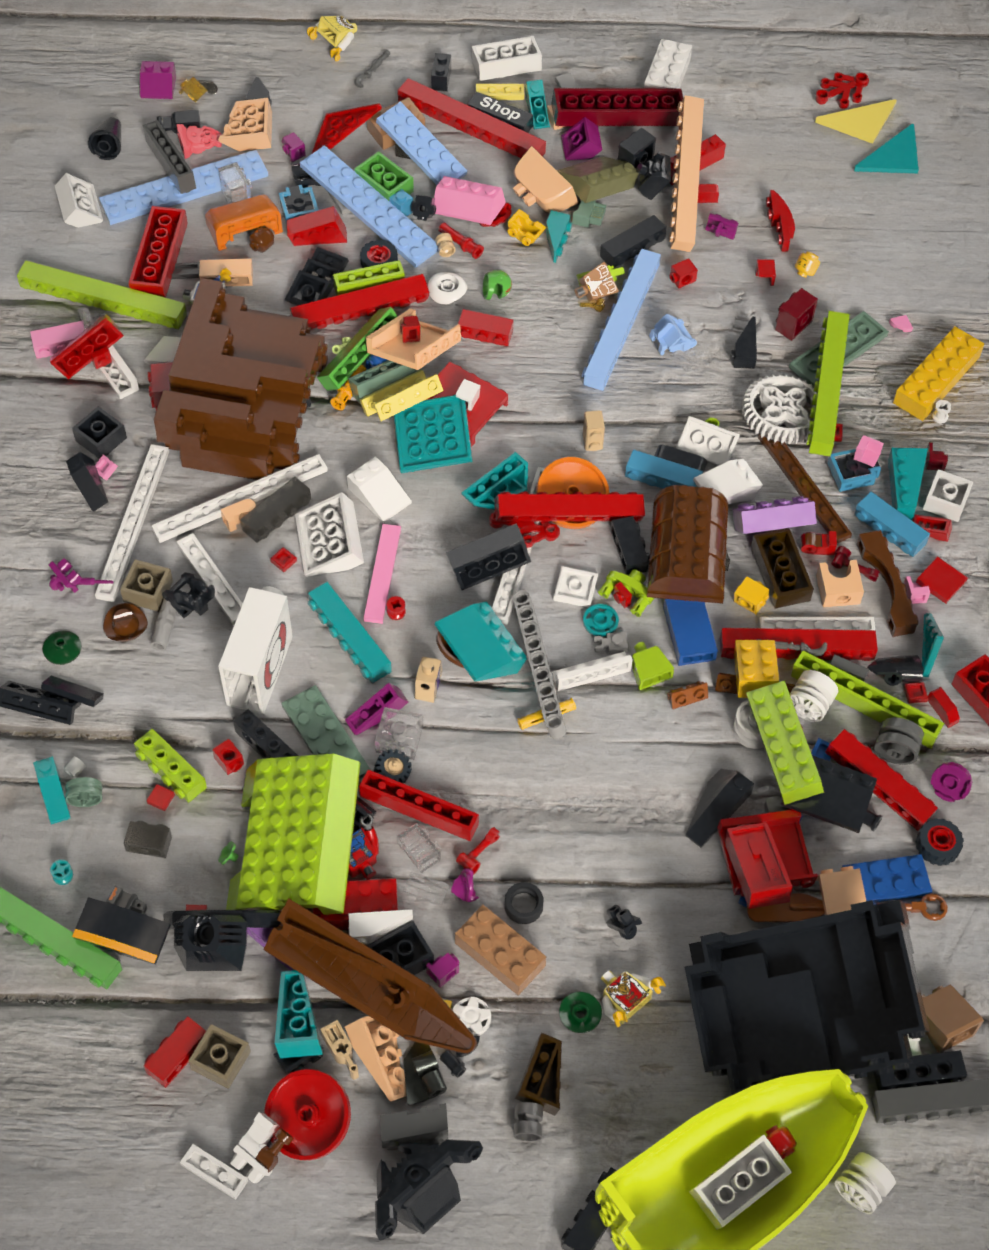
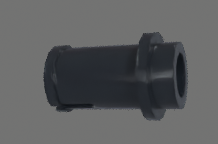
(454, 1065)

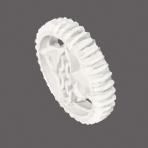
(779, 408)

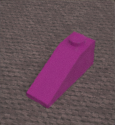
(371, 711)

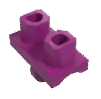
(722, 226)
(61, 569)

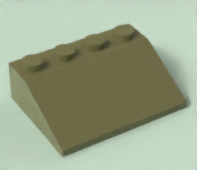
(600, 178)

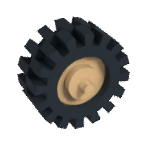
(393, 765)

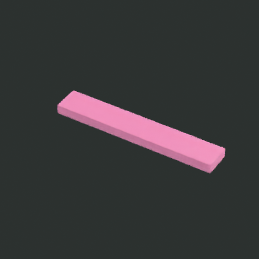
(382, 574)

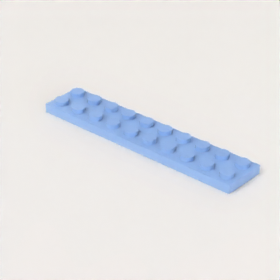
(163, 193)
(369, 206)

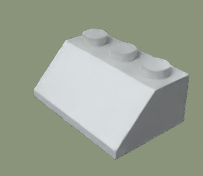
(78, 201)

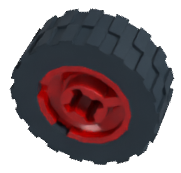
(377, 253)

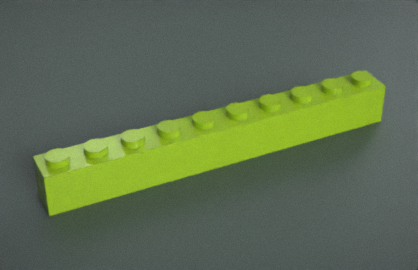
(102, 295)
(828, 384)

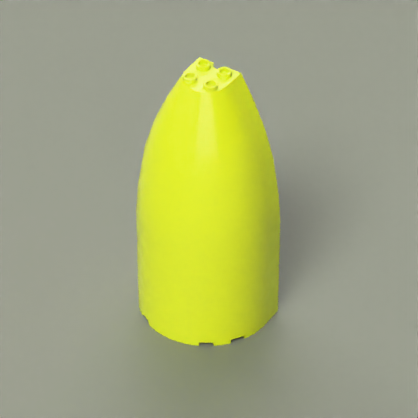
(650, 1196)

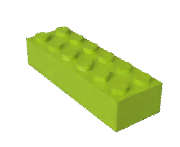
(785, 742)

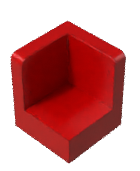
(766, 268)

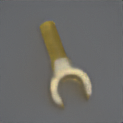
(598, 306)

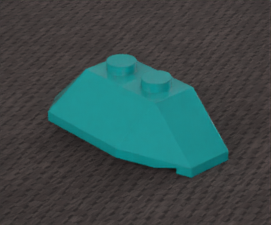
(506, 477)

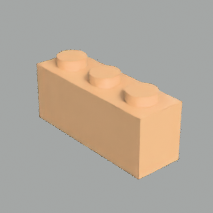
(240, 270)

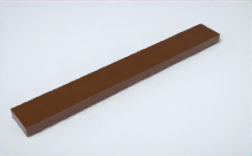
(806, 487)

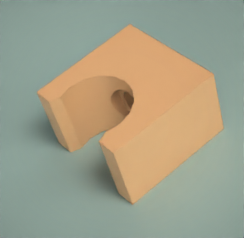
(840, 591)

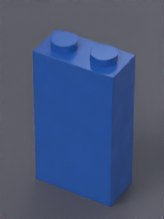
(690, 631)

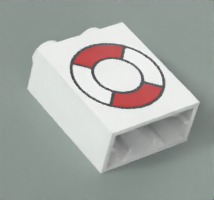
(256, 649)

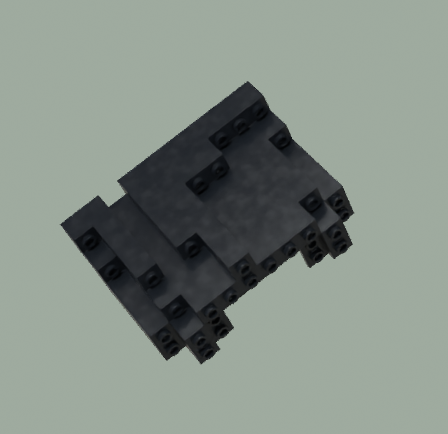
(808, 996)

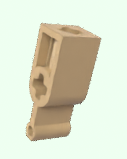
(330, 1037)

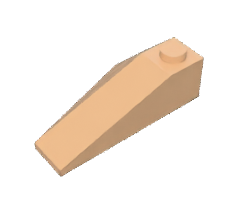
(380, 1054)

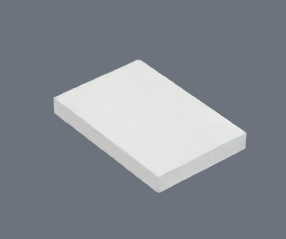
(708, 441)

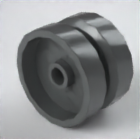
(899, 741)

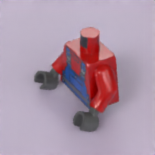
(364, 850)

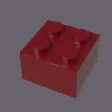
(796, 314)

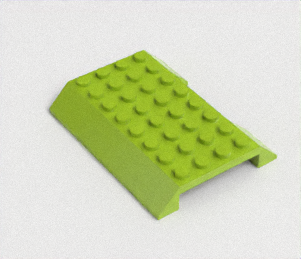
(297, 833)

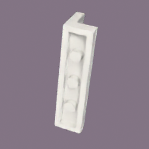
(125, 374)
(592, 671)

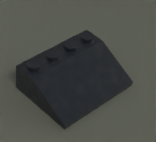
(844, 796)

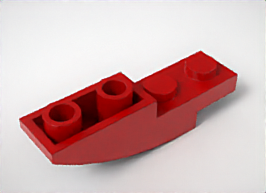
(781, 218)

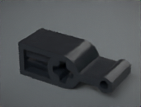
(187, 118)

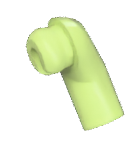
(337, 348)

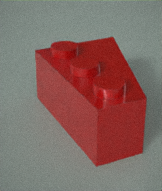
(317, 228)

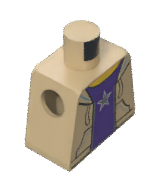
(429, 673)

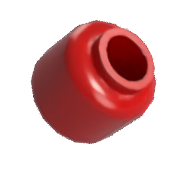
(781, 1140)

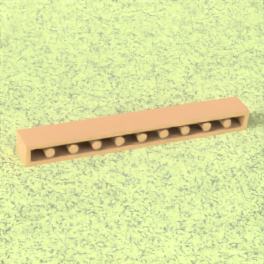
(687, 174)

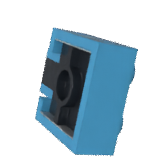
(297, 202)
(850, 472)

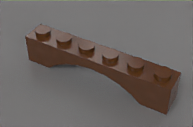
(875, 551)

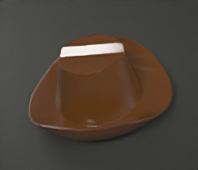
(124, 622)

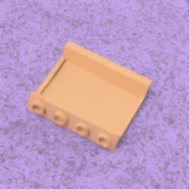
(388, 342)

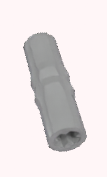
(163, 626)

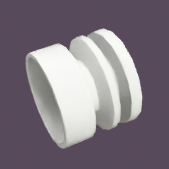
(813, 695)
(865, 1183)

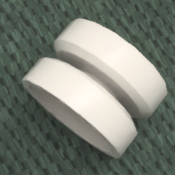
(745, 727)

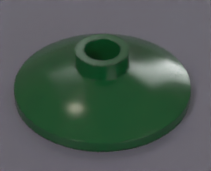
(65, 653)
(583, 1003)

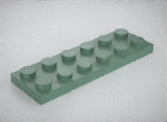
(861, 336)
(321, 727)

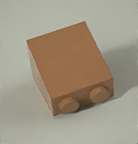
(949, 1018)

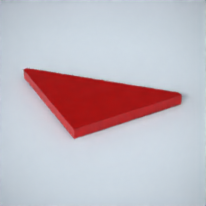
(342, 123)

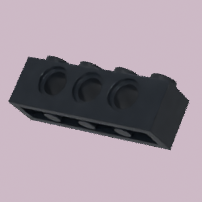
(261, 737)
(950, 1061)

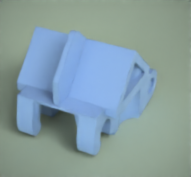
(672, 335)

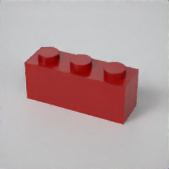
(486, 327)
(174, 1052)

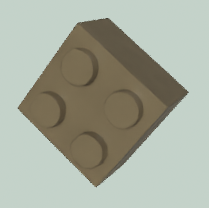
(146, 584)
(219, 1056)

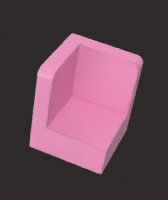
(868, 451)
(916, 592)

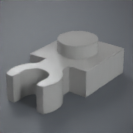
(613, 642)

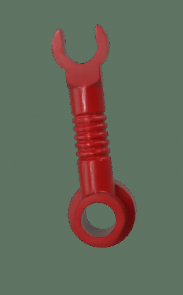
(469, 861)

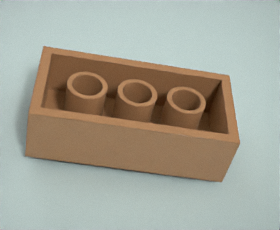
(500, 949)

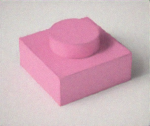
(105, 467)

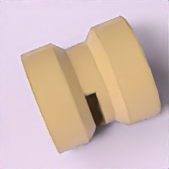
(446, 247)

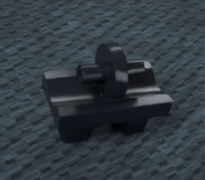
(623, 922)

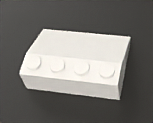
(329, 536)

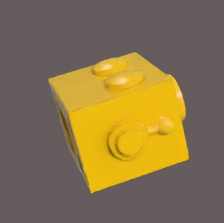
(751, 595)

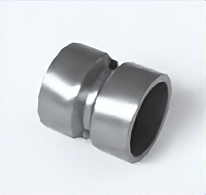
(528, 1120)

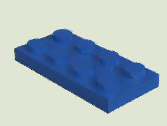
(894, 878)

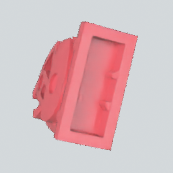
(197, 139)

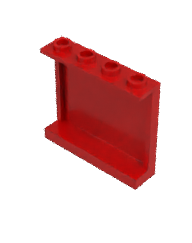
(485, 407)
(788, 840)

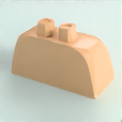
(542, 184)

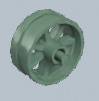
(83, 792)

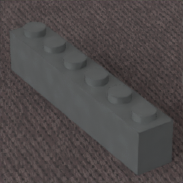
(169, 157)
(931, 1101)

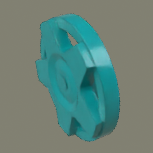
(600, 620)

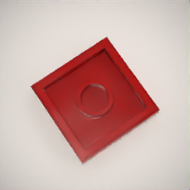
(942, 580)

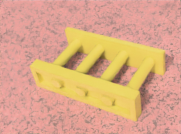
(401, 395)

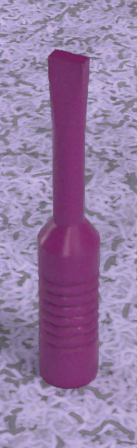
(91, 581)

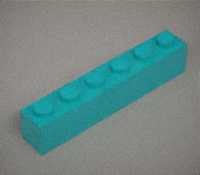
(349, 632)

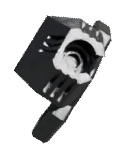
(216, 937)
(420, 1186)

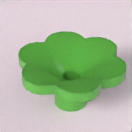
(228, 853)

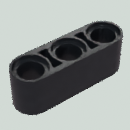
(681, 457)

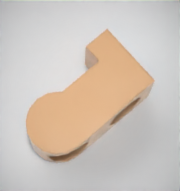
(234, 513)

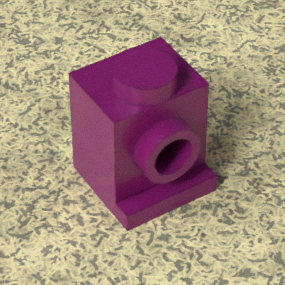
(293, 146)
(443, 969)

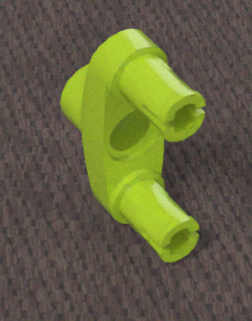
(634, 585)

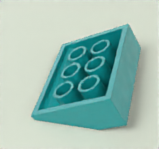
(481, 642)

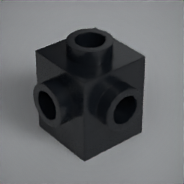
(428, 203)

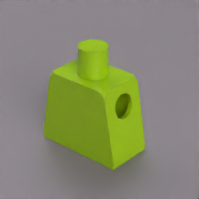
(650, 666)

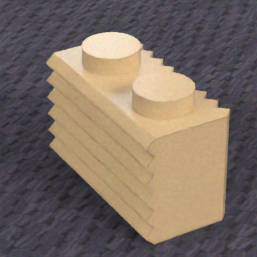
(593, 430)

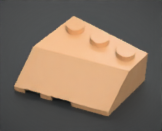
(249, 126)

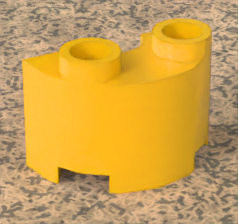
(524, 229)

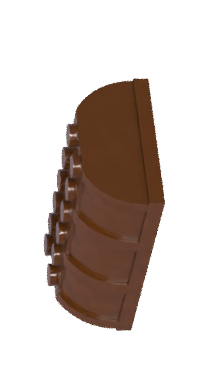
(688, 544)

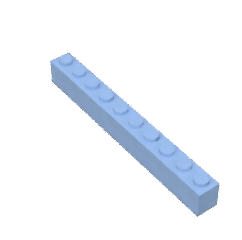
(621, 319)

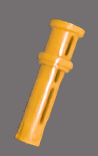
(344, 392)

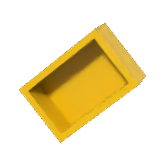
(755, 665)

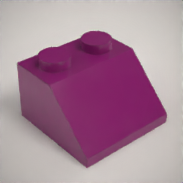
(157, 79)
(582, 141)

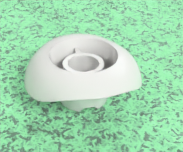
(446, 287)

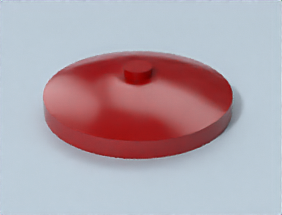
(312, 1111)

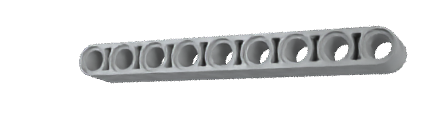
(532, 639)

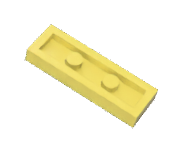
(502, 91)

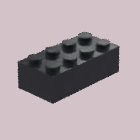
(489, 556)
(405, 948)

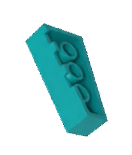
(905, 477)
(295, 1024)

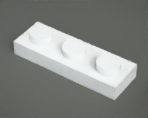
(214, 1171)

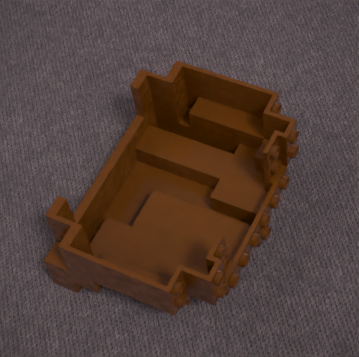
(238, 386)

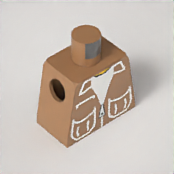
(597, 284)

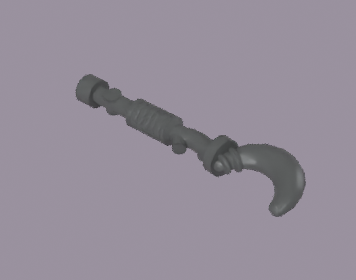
(367, 74)
(803, 647)

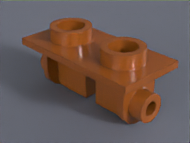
(693, 693)

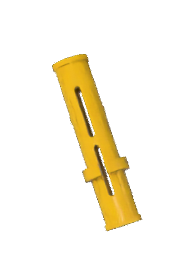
(537, 717)

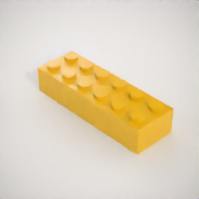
(938, 373)

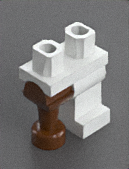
(253, 1148)

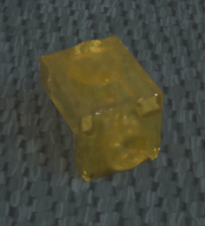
(193, 89)

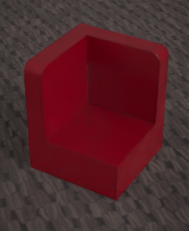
(935, 459)

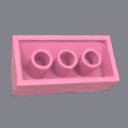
(468, 200)

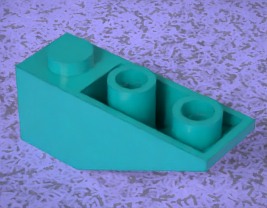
(537, 103)
(557, 226)

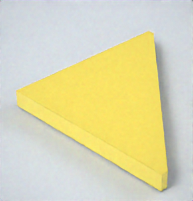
(860, 122)

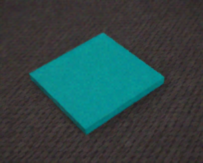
(433, 434)

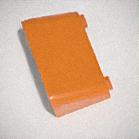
(241, 217)

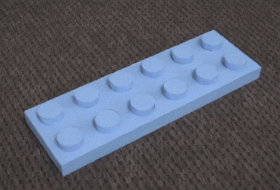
(420, 144)

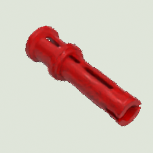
(467, 244)

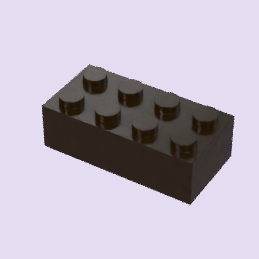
(782, 568)

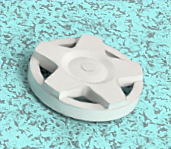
(472, 1015)

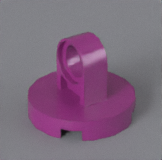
(951, 781)

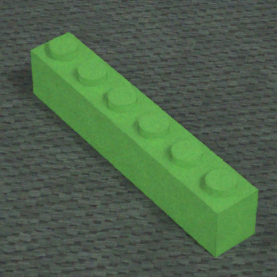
(354, 353)

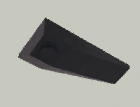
(720, 800)

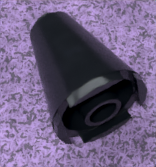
(106, 139)

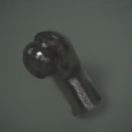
(209, 85)

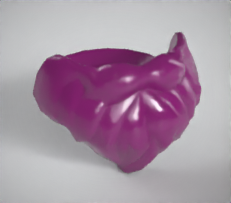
(464, 885)

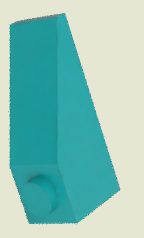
(52, 790)

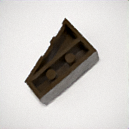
(542, 1075)

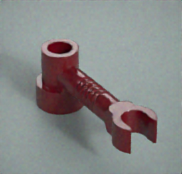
(842, 558)

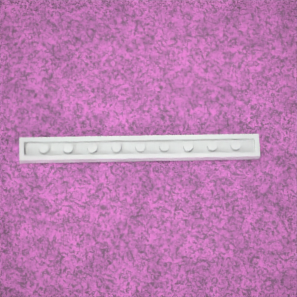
(255, 491)
(132, 522)
(512, 579)

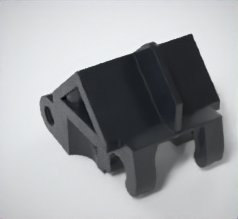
(195, 599)

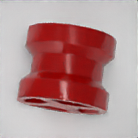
(398, 612)

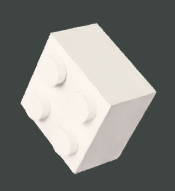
(948, 495)

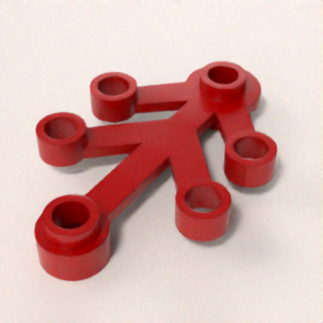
(859, 81)
(529, 526)

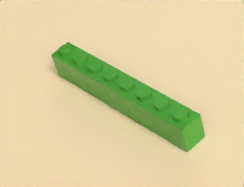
(57, 941)

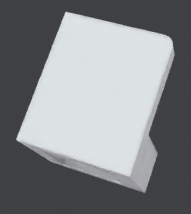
(469, 392)

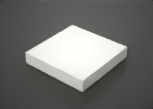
(575, 586)

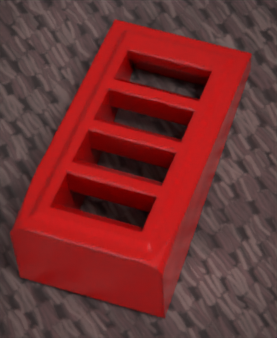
(940, 523)

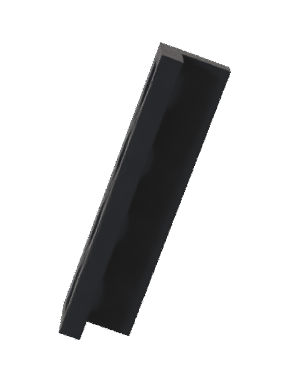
(37, 702)

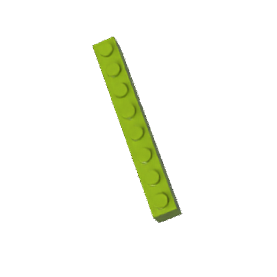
(869, 699)

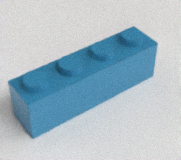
(658, 471)
(892, 523)

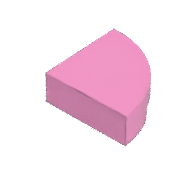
(902, 323)

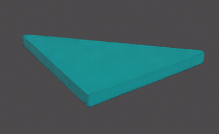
(895, 156)
(931, 643)

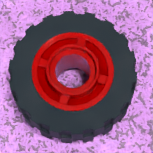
(934, 851)

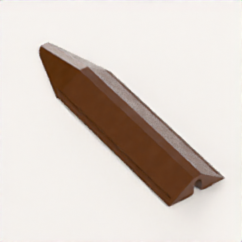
(366, 980)

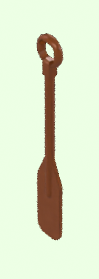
(806, 906)

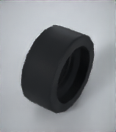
(523, 918)

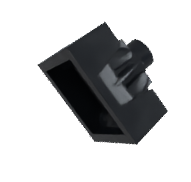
(654, 175)

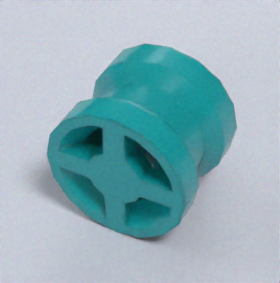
(60, 867)

